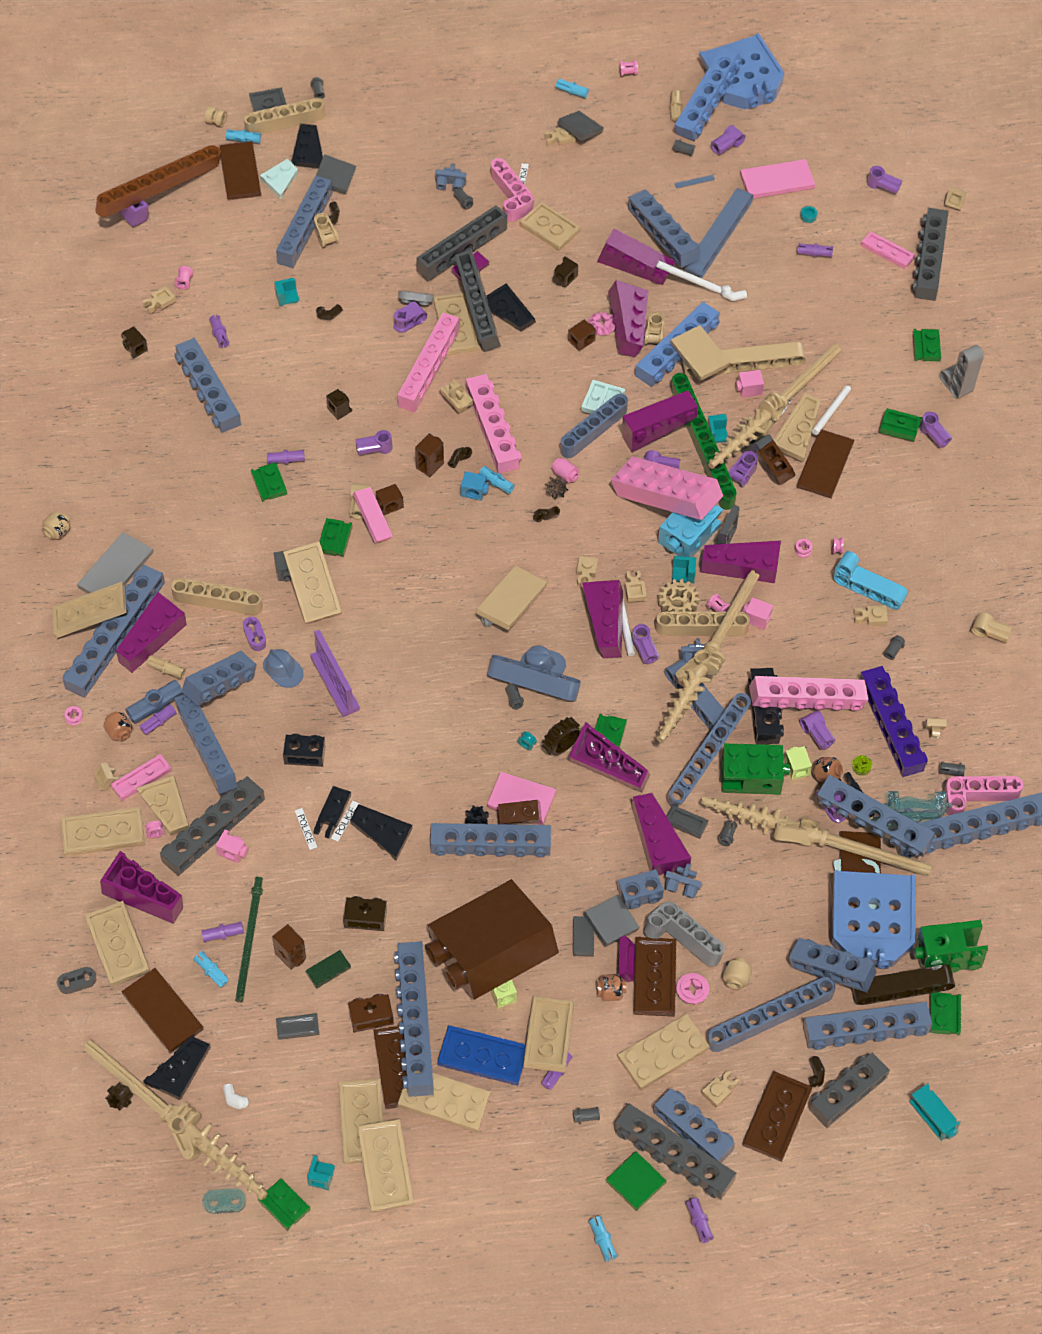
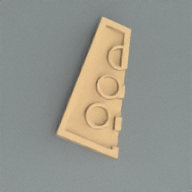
(797, 429)

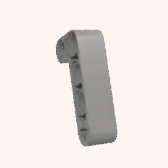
(962, 376)
(686, 930)

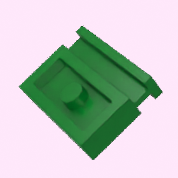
(927, 345)
(900, 424)
(269, 482)
(335, 536)
(611, 728)
(945, 1013)
(284, 1204)

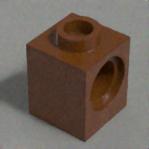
(582, 335)
(389, 499)

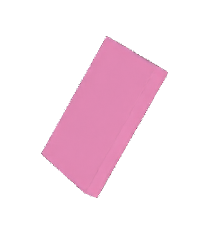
(515, 789)

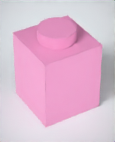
(750, 383)
(758, 612)

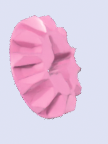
(608, 327)
(698, 982)

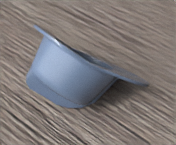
(544, 658)
(283, 668)

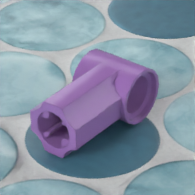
(730, 138)
(878, 178)
(934, 429)
(379, 443)
(656, 457)
(644, 644)
(815, 725)

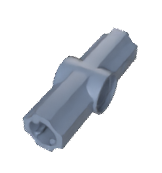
(145, 706)

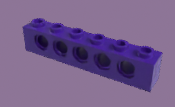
(907, 763)

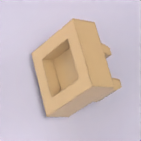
(955, 198)
(935, 726)
(104, 776)

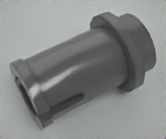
(317, 85)
(683, 147)
(465, 200)
(896, 644)
(516, 700)
(952, 769)
(726, 836)
(587, 1114)

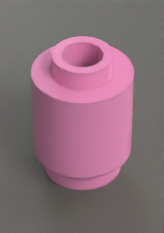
(566, 470)

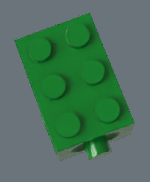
(753, 769)
(951, 946)

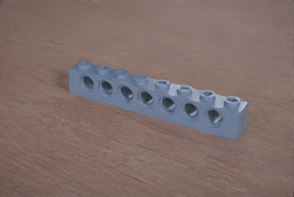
(103, 654)
(978, 818)
(421, 1083)

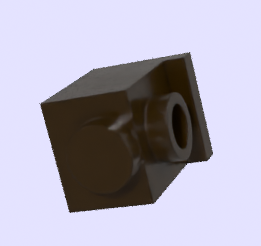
(565, 273)
(134, 342)
(338, 404)

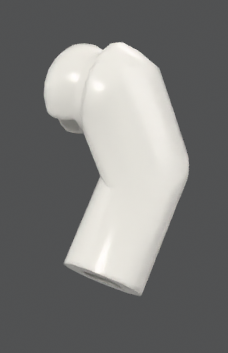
(733, 296)
(234, 1100)

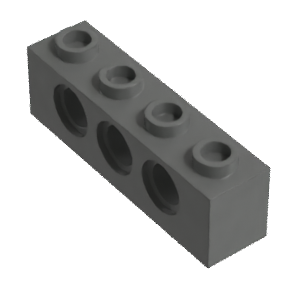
(827, 1112)

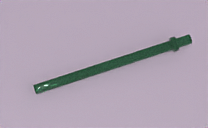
(256, 891)

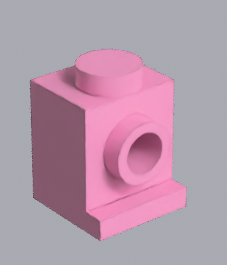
(231, 847)

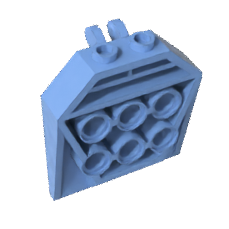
(758, 77)
(883, 891)

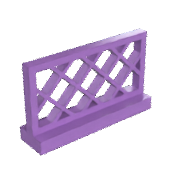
(333, 677)

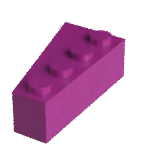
(633, 257)
(629, 312)
(657, 420)
(740, 559)
(606, 612)
(151, 631)
(607, 759)
(659, 839)
(140, 889)

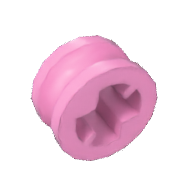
(837, 545)
(808, 546)
(69, 712)
(154, 829)

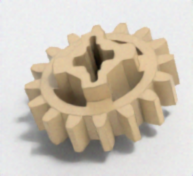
(678, 597)

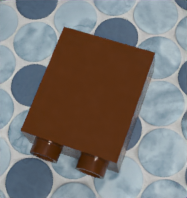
(491, 940)

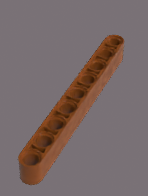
(157, 181)

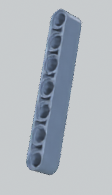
(720, 231)
(713, 742)
(776, 1006)

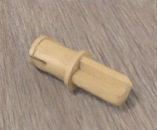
(675, 105)
(166, 667)

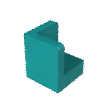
(286, 291)
(717, 425)
(684, 569)
(320, 1174)

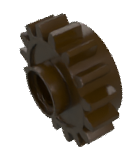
(561, 736)

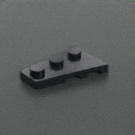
(509, 308)
(383, 829)

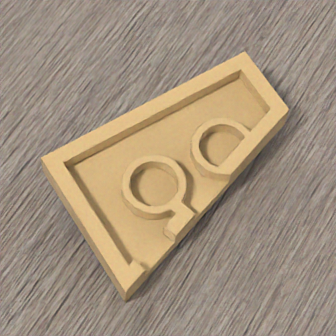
(166, 803)

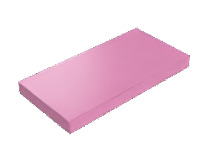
(777, 178)

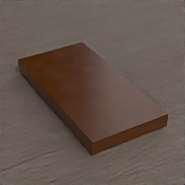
(240, 170)
(825, 463)
(853, 862)
(655, 976)
(162, 1010)
(390, 1063)
(777, 1116)

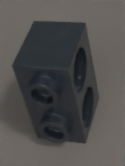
(304, 755)

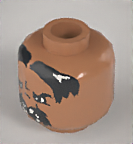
(117, 726)
(827, 766)
(611, 987)

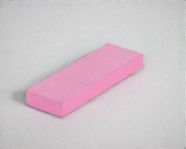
(887, 250)
(372, 515)
(141, 776)

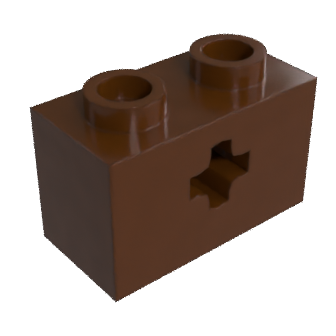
(429, 455)
(777, 462)
(520, 812)
(289, 947)
(363, 1020)

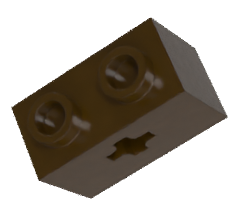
(356, 917)

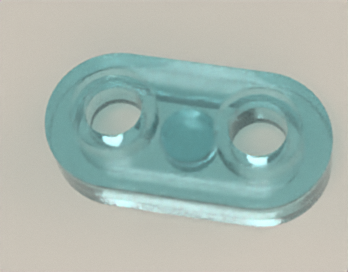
(224, 1200)

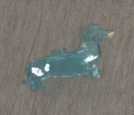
(917, 808)

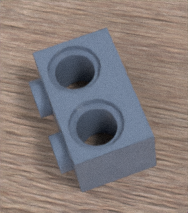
(638, 885)

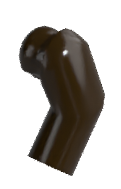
(334, 211)
(328, 314)
(459, 454)
(546, 514)
(819, 1069)

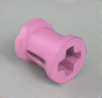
(628, 68)
(184, 276)
(718, 604)

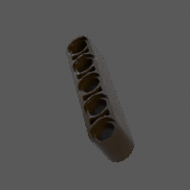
(906, 984)

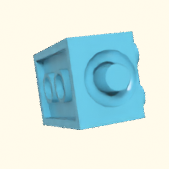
(686, 534)

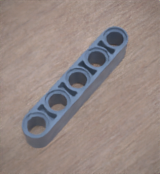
(593, 426)
(534, 677)
(706, 706)

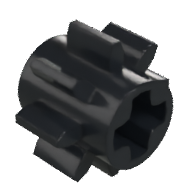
(476, 816)

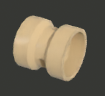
(215, 116)

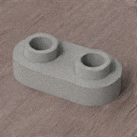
(408, 296)

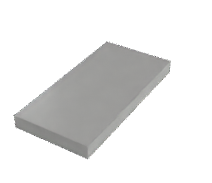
(116, 564)

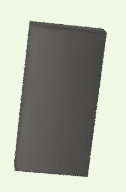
(755, 445)
(687, 821)
(583, 937)
(297, 1026)

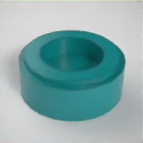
(808, 214)

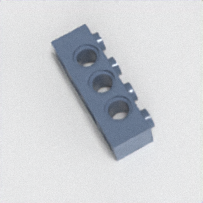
(219, 678)
(860, 978)
(675, 1100)

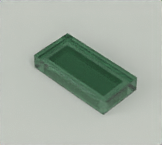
(328, 969)

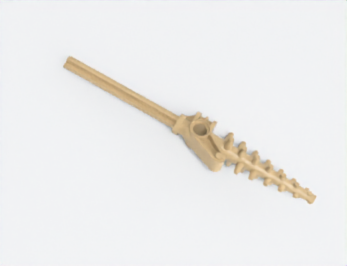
(770, 410)
(705, 662)
(808, 832)
(189, 1138)

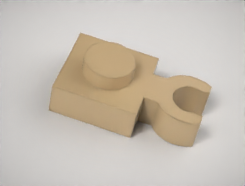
(560, 135)
(160, 298)
(586, 569)
(635, 588)
(874, 615)
(719, 1090)

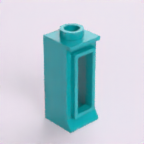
(934, 1113)

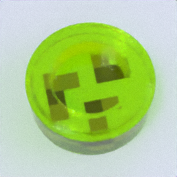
(862, 765)

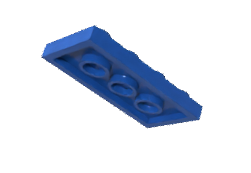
(482, 1055)

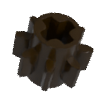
(119, 1096)

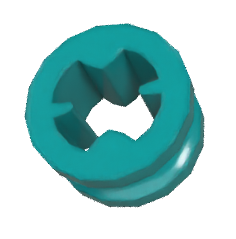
(527, 740)

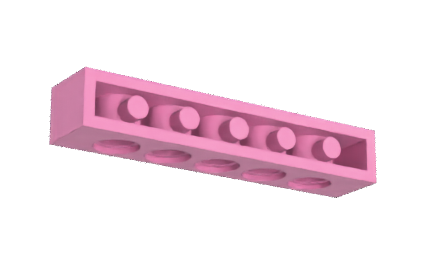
(428, 362)
(492, 423)
(808, 693)

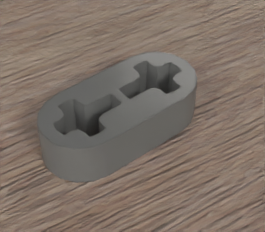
(76, 980)

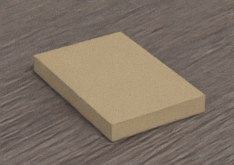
(550, 226)
(700, 352)

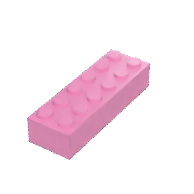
(667, 488)

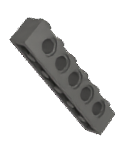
(468, 237)
(931, 254)
(477, 300)
(195, 848)
(670, 1141)

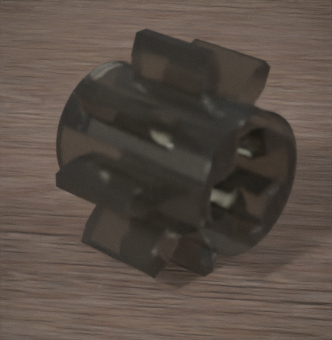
(552, 486)

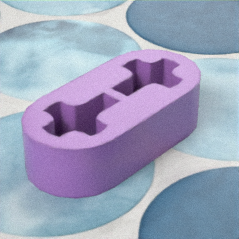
(258, 632)

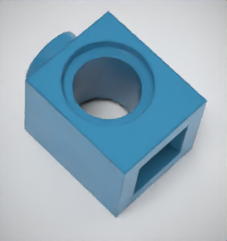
(474, 486)

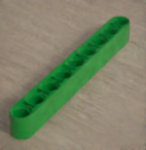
(707, 448)

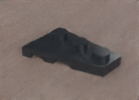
(307, 147)
(179, 1070)

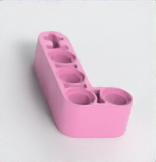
(519, 197)
(1006, 789)

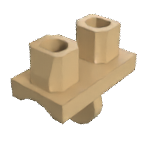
(456, 396)

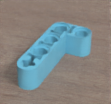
(868, 583)

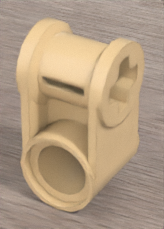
(324, 230)
(655, 328)

